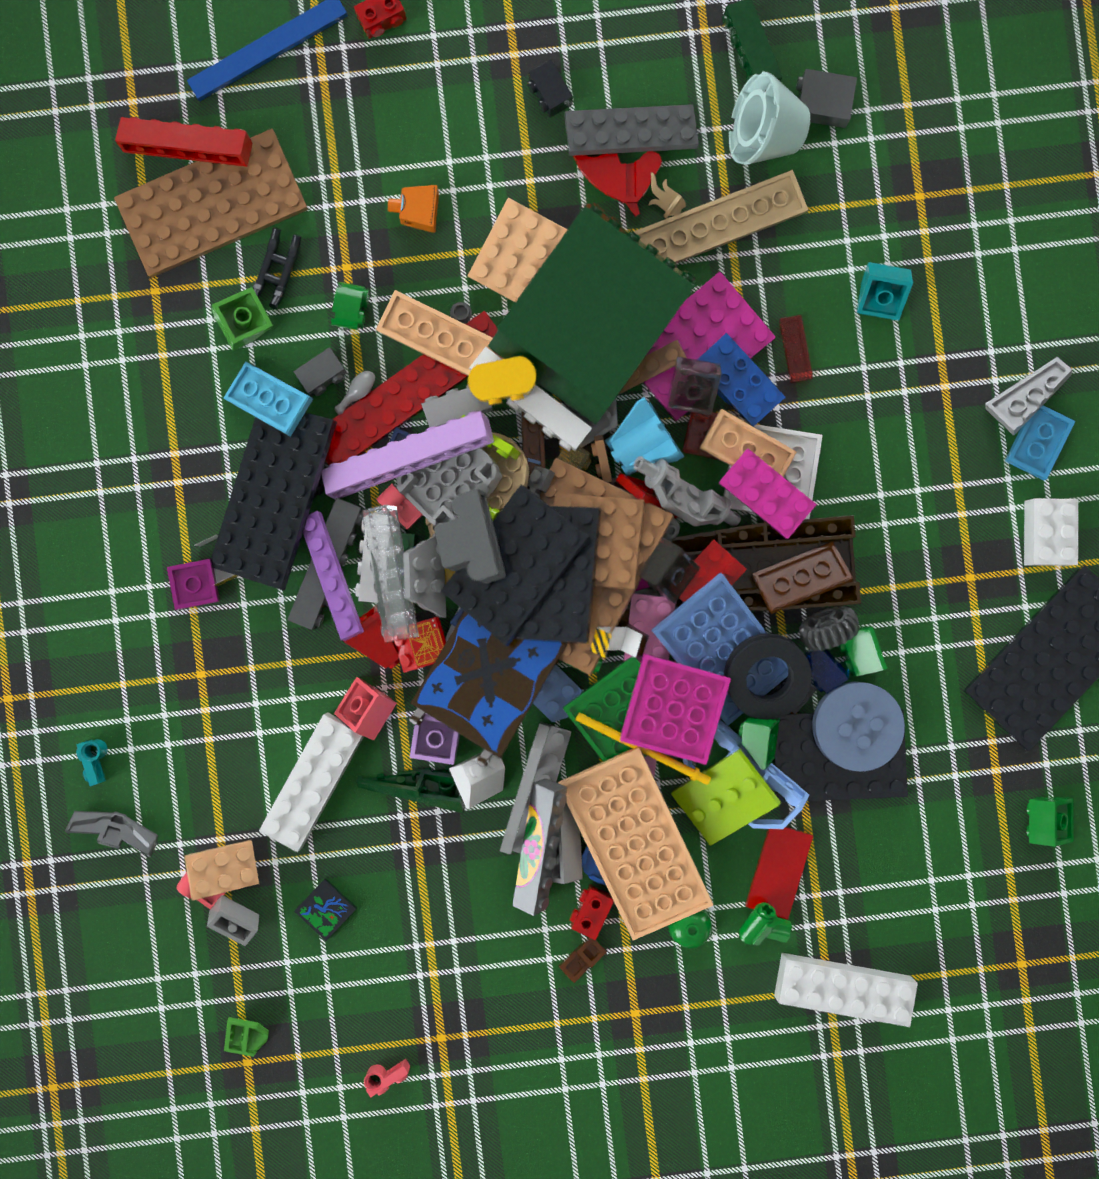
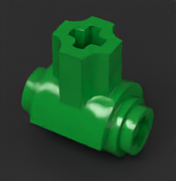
(764, 924)

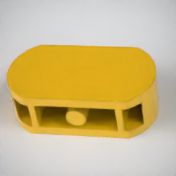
(502, 380)

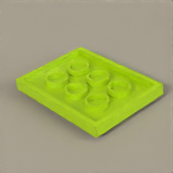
(729, 800)

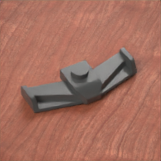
(113, 830)

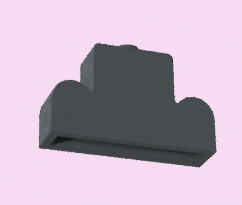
(470, 539)

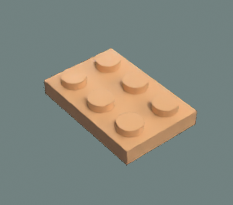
(221, 869)

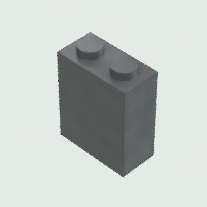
(827, 96)

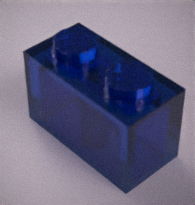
(826, 670)

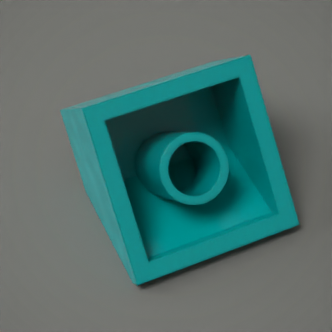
(884, 291)

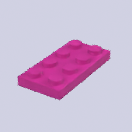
(767, 493)

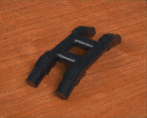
(288, 263)

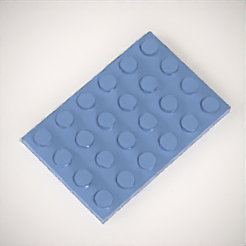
(709, 629)

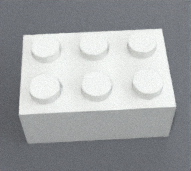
(1051, 532)

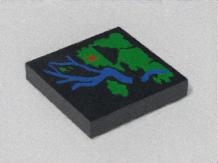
(325, 909)

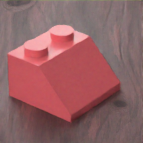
(365, 709)

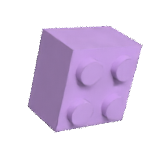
(434, 742)

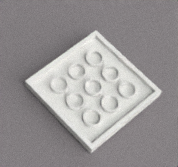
(803, 466)

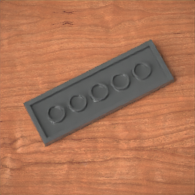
(631, 130)

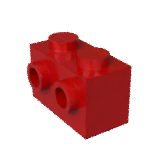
(379, 16)
(591, 912)

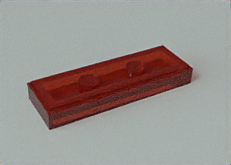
(795, 349)

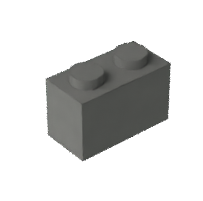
(320, 372)

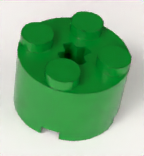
(348, 306)

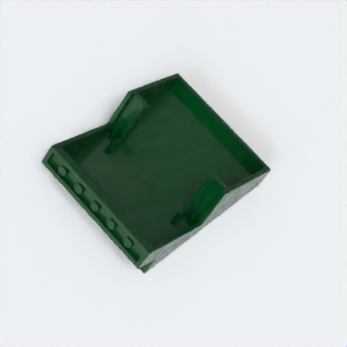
(593, 312)

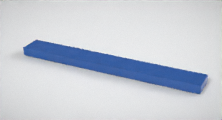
(267, 48)

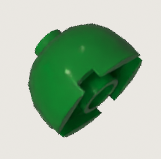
(692, 930)

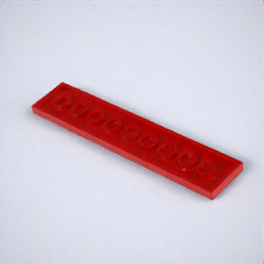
(396, 401)

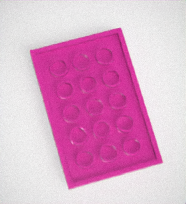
(701, 323)

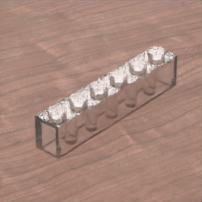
(387, 565)

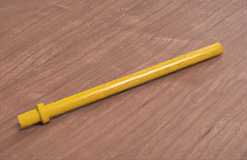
(694, 773)

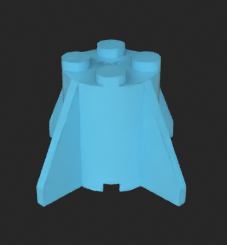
(642, 435)

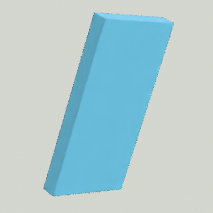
(268, 398)

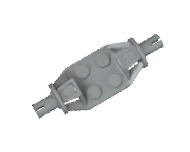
(685, 499)

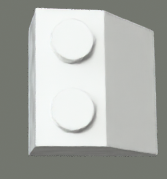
(476, 781)

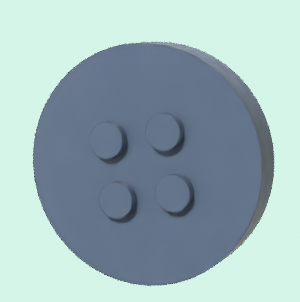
(858, 726)

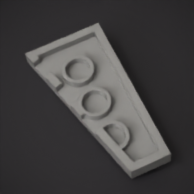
(1027, 396)

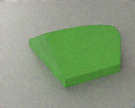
(244, 1036)

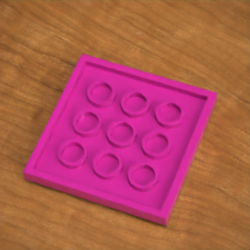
(674, 709)

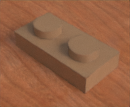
(599, 450)

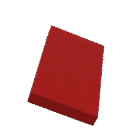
(779, 870)

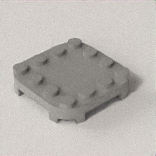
(437, 485)

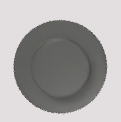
(461, 312)

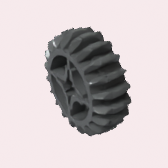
(829, 628)

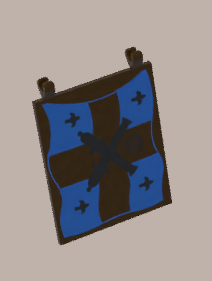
(484, 685)

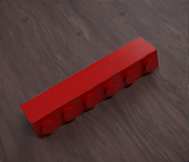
(184, 141)

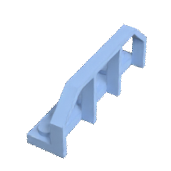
(772, 775)

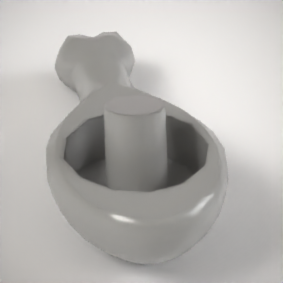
(359, 387)

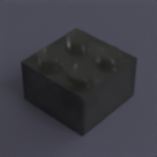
(694, 385)
(668, 570)

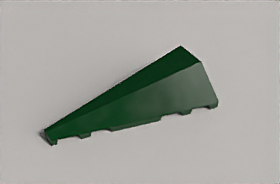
(418, 785)

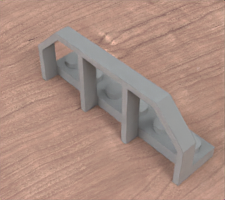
(548, 768)

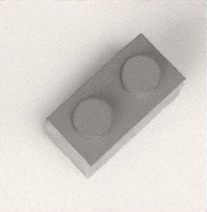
(233, 920)

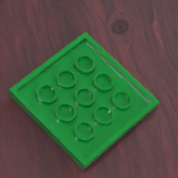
(608, 704)

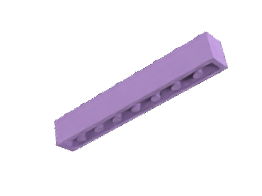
(407, 455)

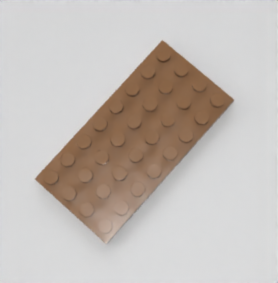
(209, 206)

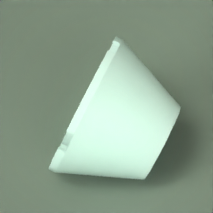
(767, 121)

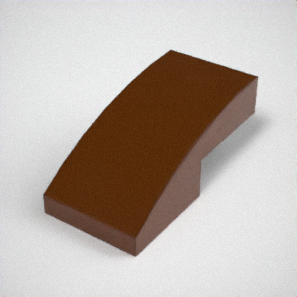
(582, 958)

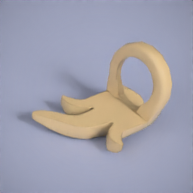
(668, 199)

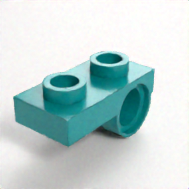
(92, 768)

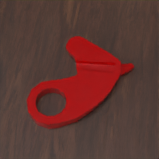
(620, 181)

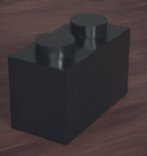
(549, 88)

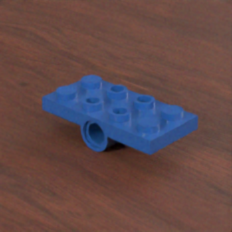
(742, 381)

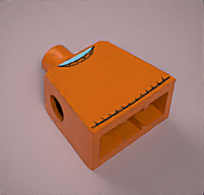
(417, 207)

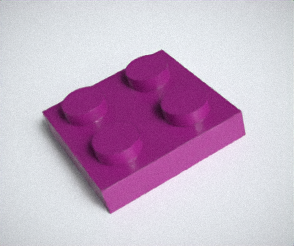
(193, 584)

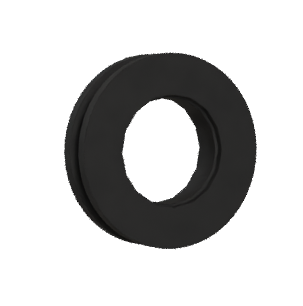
(790, 694)

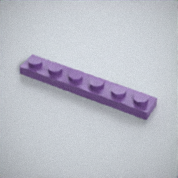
(331, 577)

